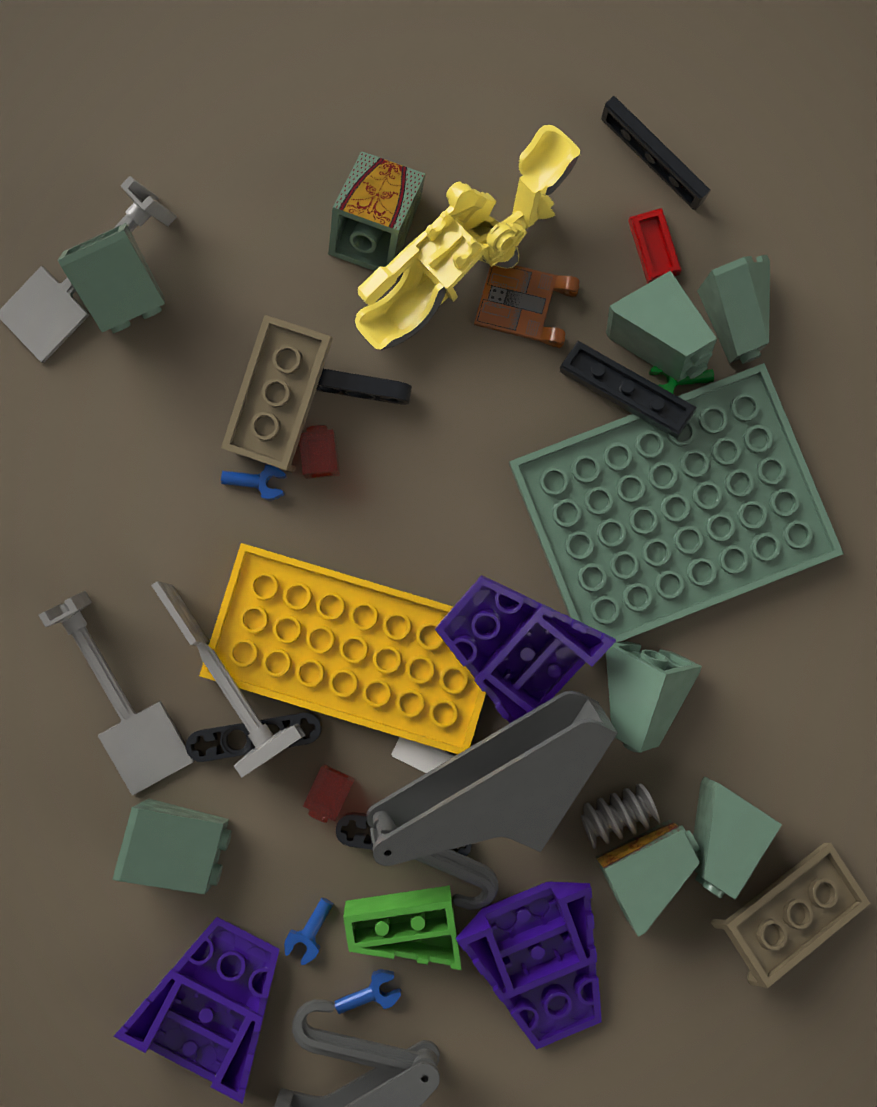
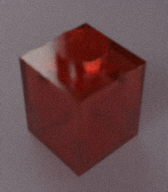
(319, 452)
(328, 794)

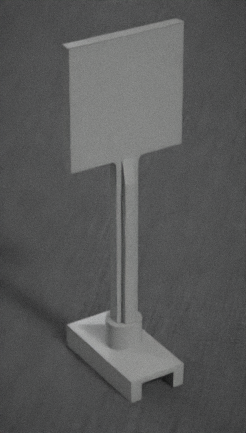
(44, 310)
(265, 742)
(144, 743)

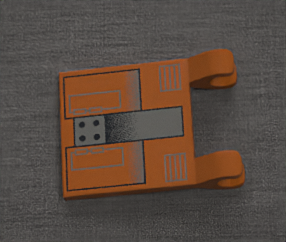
(519, 301)

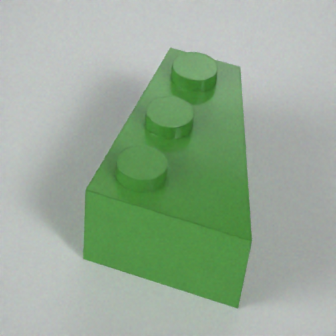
(405, 925)

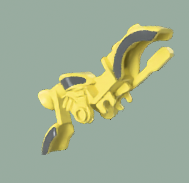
(458, 240)

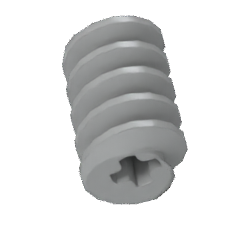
(619, 814)

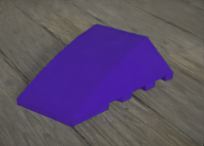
(518, 646)
(540, 958)
(209, 1007)

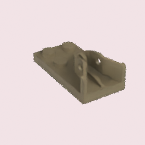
(277, 392)
(794, 915)

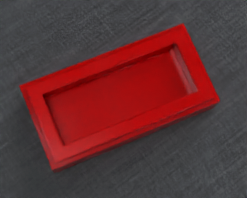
(654, 244)

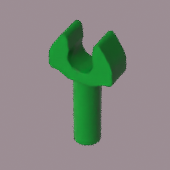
(706, 377)

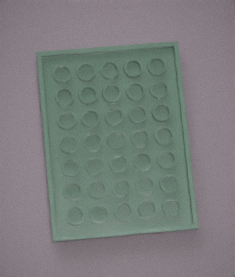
(675, 525)

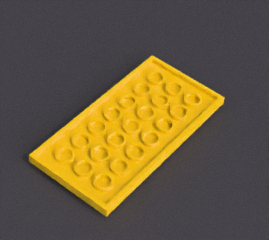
(344, 650)

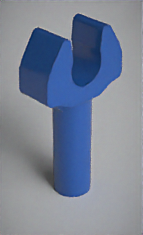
(256, 481)
(309, 932)
(371, 993)

